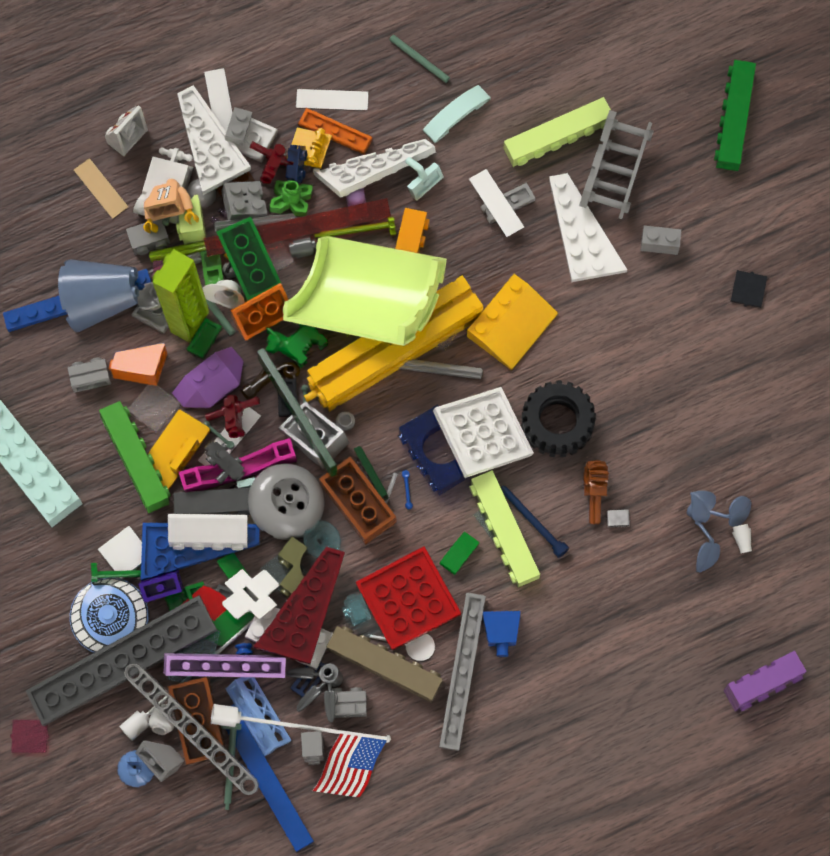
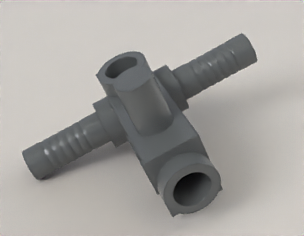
(218, 455)

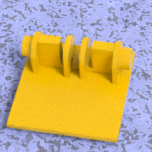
(316, 145)

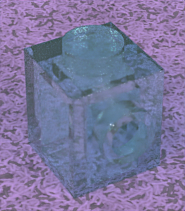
(356, 609)

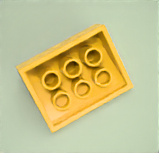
(512, 322)

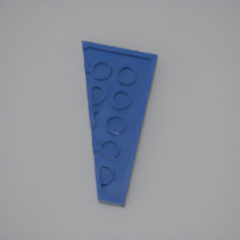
(161, 559)

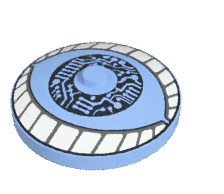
(107, 612)

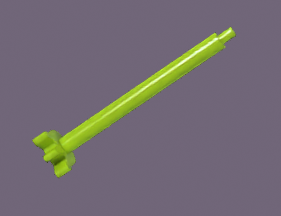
(390, 224)

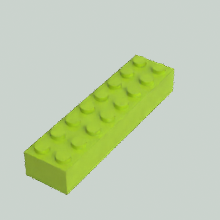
(181, 295)

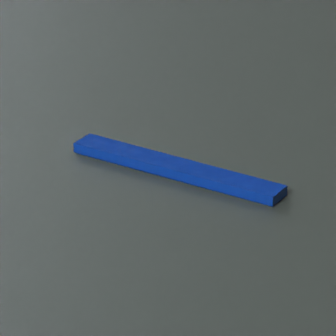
(271, 788)

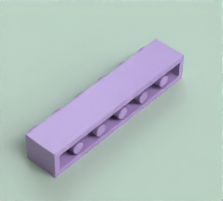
(224, 665)

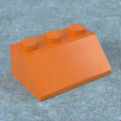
(260, 312)

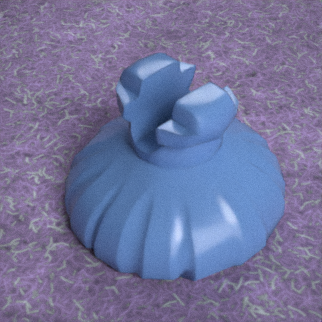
(133, 777)

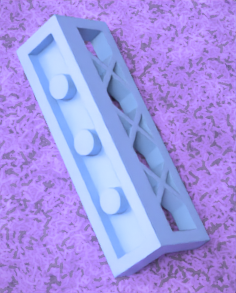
(244, 700)

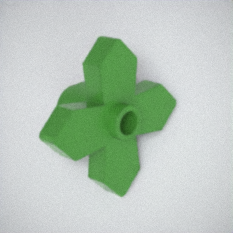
(291, 196)

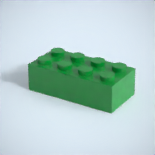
(248, 257)

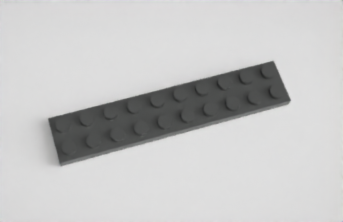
(107, 666)

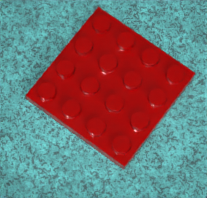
(408, 598)

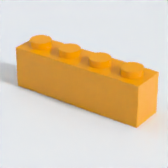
(412, 230)

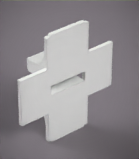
(255, 599)

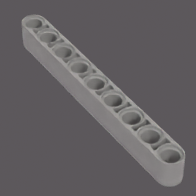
(182, 724)

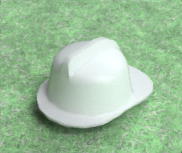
(224, 293)

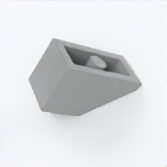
(160, 759)

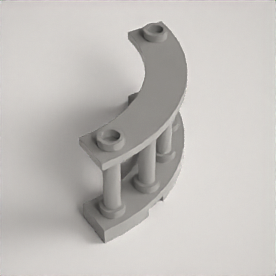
(600, 164)

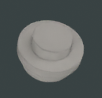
(345, 421)

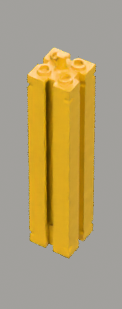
(370, 360)

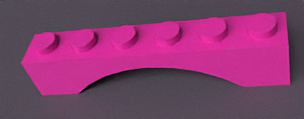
(204, 477)

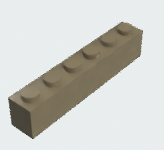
(385, 664)

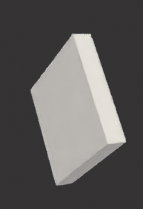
(259, 133)
(123, 551)

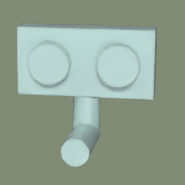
(426, 179)

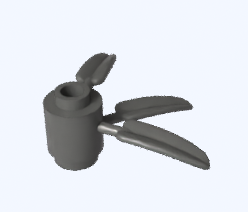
(331, 678)

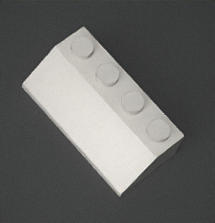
(207, 531)

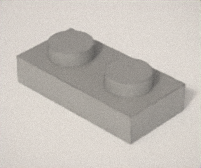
(238, 126)

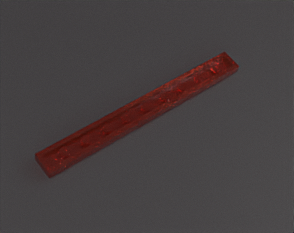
(312, 224)

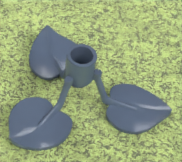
(700, 509)

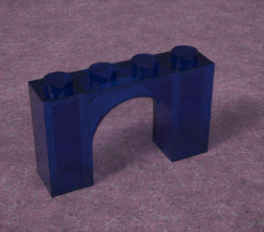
(414, 434)

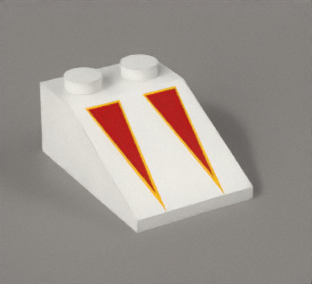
(127, 130)

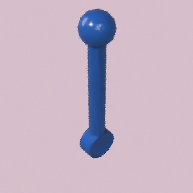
(405, 474)

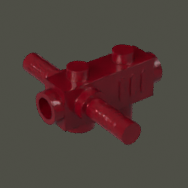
(274, 158)
(233, 414)

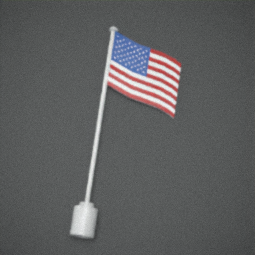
(348, 761)

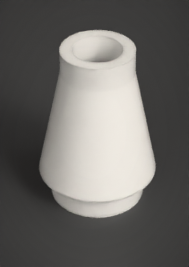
(743, 537)

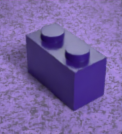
(161, 586)

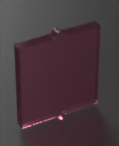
(29, 737)

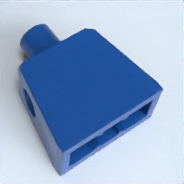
(501, 629)

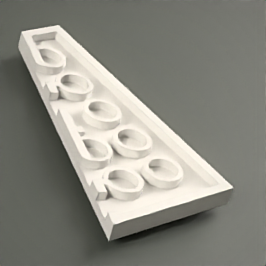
(214, 157)
(371, 167)
(584, 241)

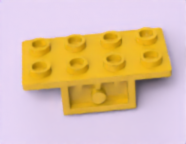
(177, 446)

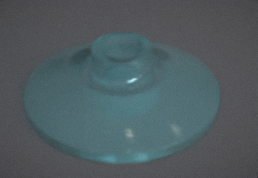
(326, 533)

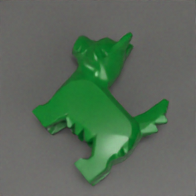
(297, 344)

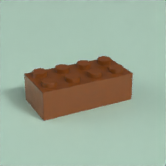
(358, 501)
(198, 700)

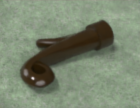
(250, 390)

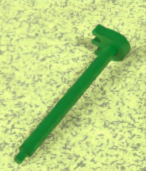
(112, 574)

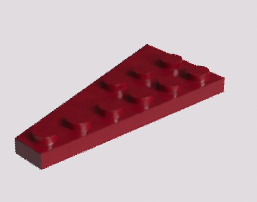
(301, 618)

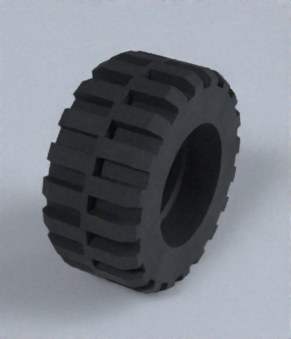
(563, 395)

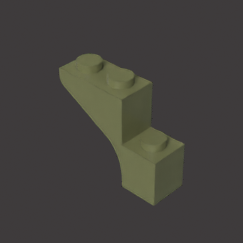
(291, 557)

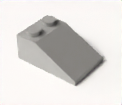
(329, 433)

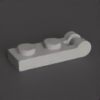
(516, 198)

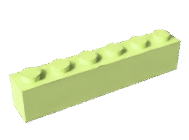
(557, 132)
(504, 526)

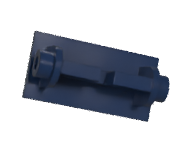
(298, 155)

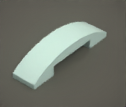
(455, 111)

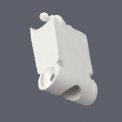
(162, 170)

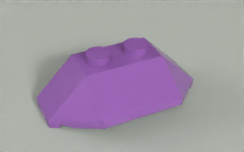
(210, 380)

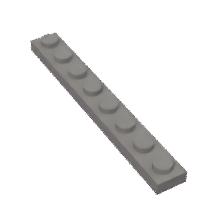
(462, 672)

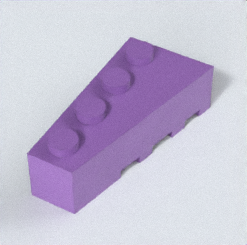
(765, 681)

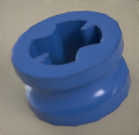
(244, 649)

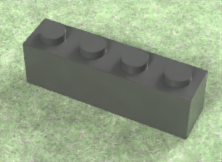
(213, 502)

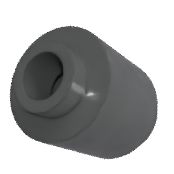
(302, 247)

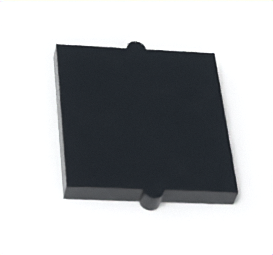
(748, 289)

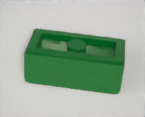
(230, 566)

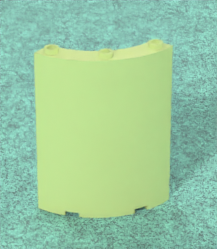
(367, 291)

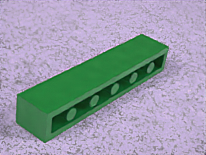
(736, 115)

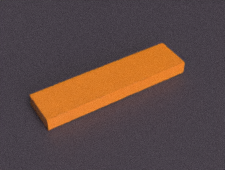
(340, 133)

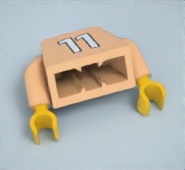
(165, 202)

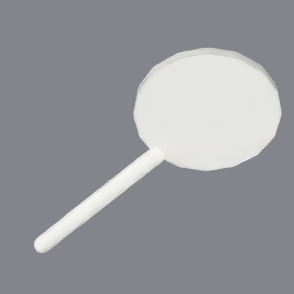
(418, 649)

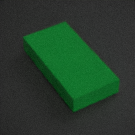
(204, 338)

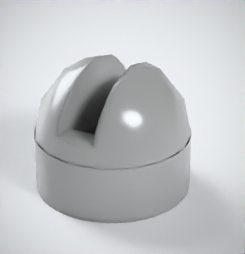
(231, 274)

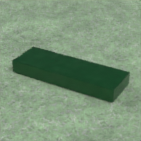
(371, 472)

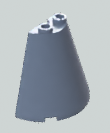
(95, 291)

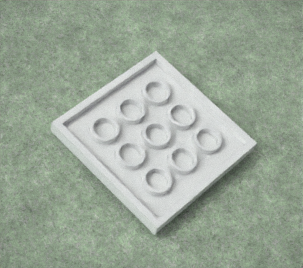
(483, 432)

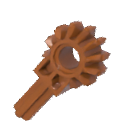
(595, 486)

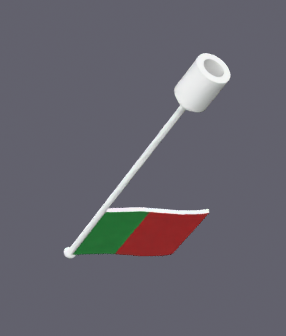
(229, 630)

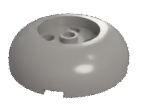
(264, 504)

